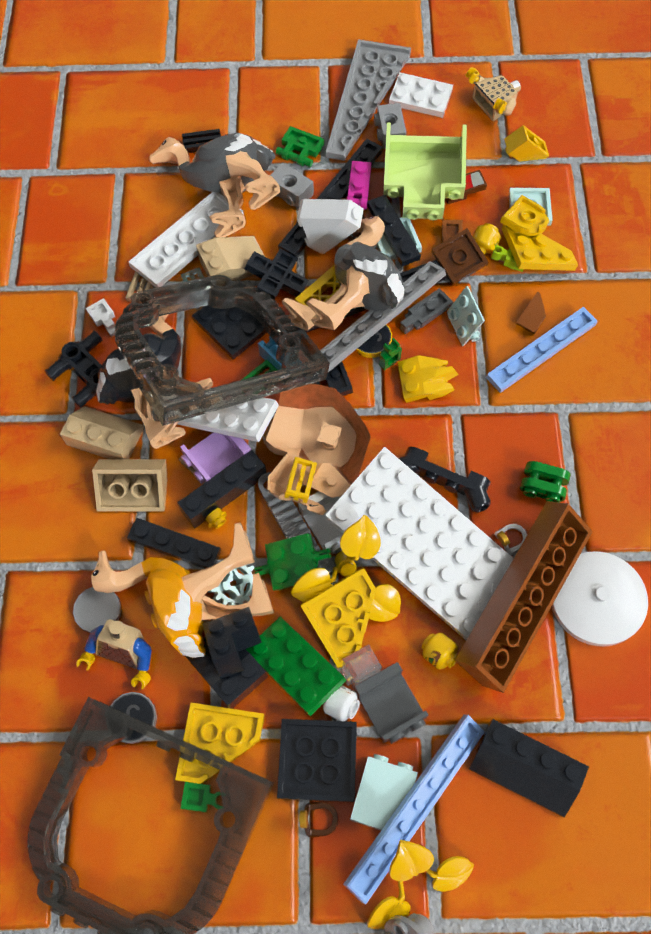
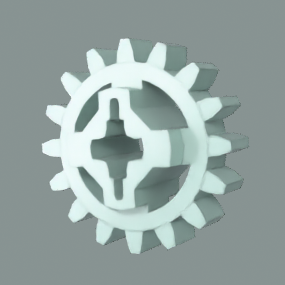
(235, 592)

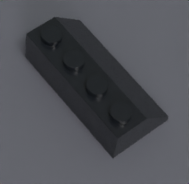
(529, 768)

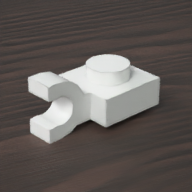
(102, 314)

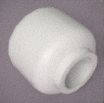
(342, 704)

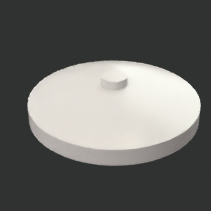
(601, 600)

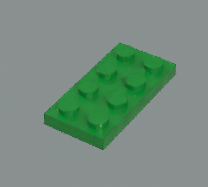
(296, 666)

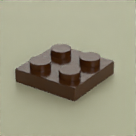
(460, 256)

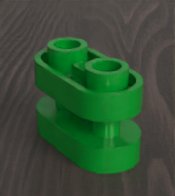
(545, 481)

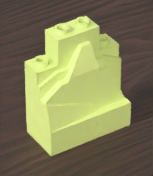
(425, 172)

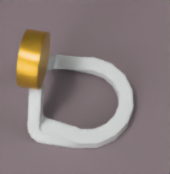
(500, 534)

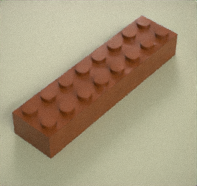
(524, 596)

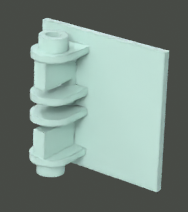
(465, 317)

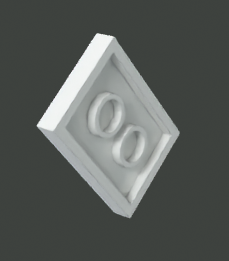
(421, 94)

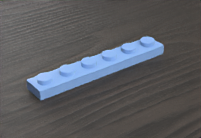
(541, 349)

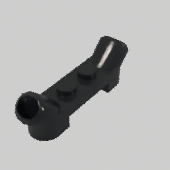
(473, 487)

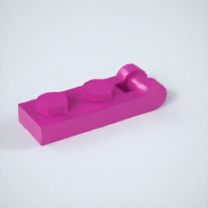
(359, 183)

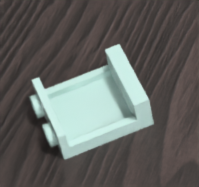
(381, 791)

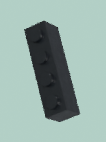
(222, 488)

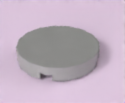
(96, 608)

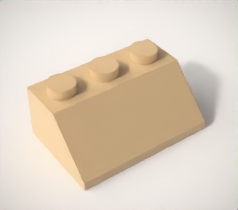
(101, 433)
(130, 484)

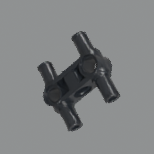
(82, 364)

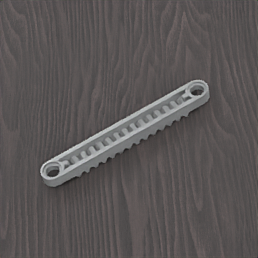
(289, 519)

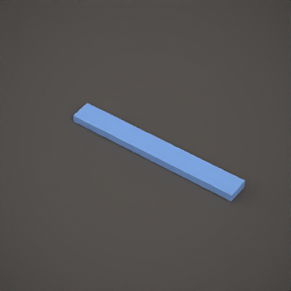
(413, 809)

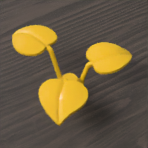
(357, 541)
(408, 862)

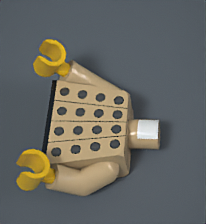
(494, 94)

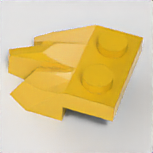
(425, 378)

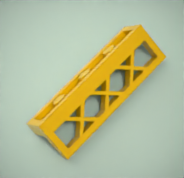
(315, 290)

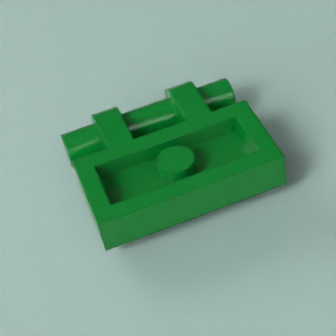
(300, 141)

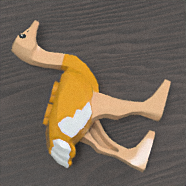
(180, 595)

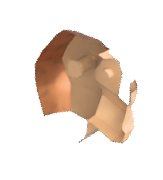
(321, 428)

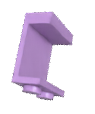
(213, 455)

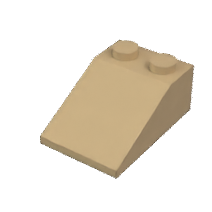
(227, 256)

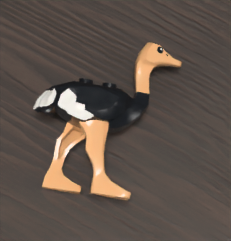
(119, 383)

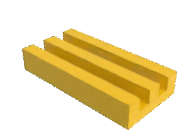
(296, 493)

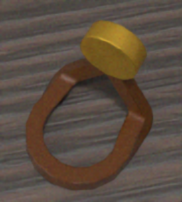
(303, 819)

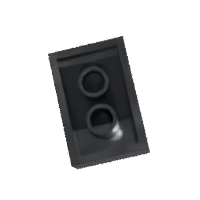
(233, 687)

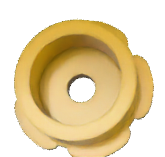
(216, 518)

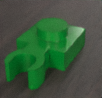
(390, 354)
(198, 796)

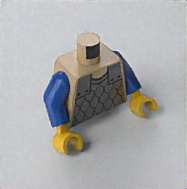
(119, 644)

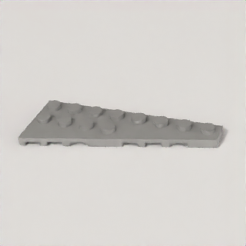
(368, 81)

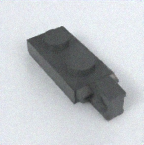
(426, 311)

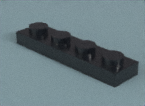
(394, 232)
(174, 544)

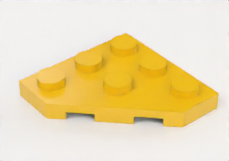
(538, 252)
(342, 614)
(220, 732)

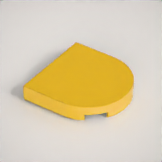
(526, 217)

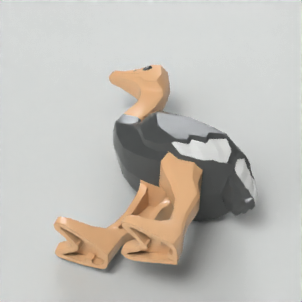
(228, 167)
(365, 279)

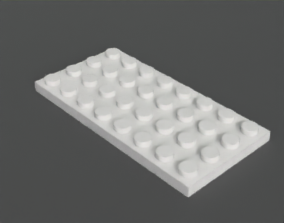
(424, 541)

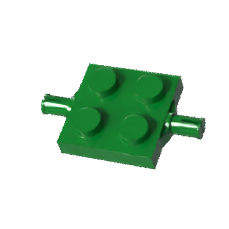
(290, 560)

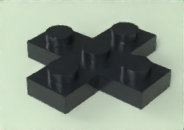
(276, 273)

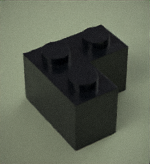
(229, 636)

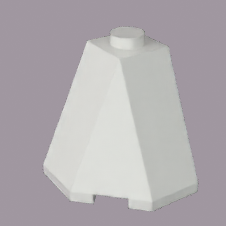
(328, 221)

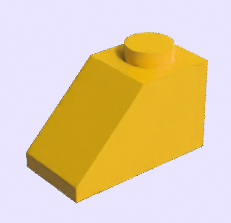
(525, 145)

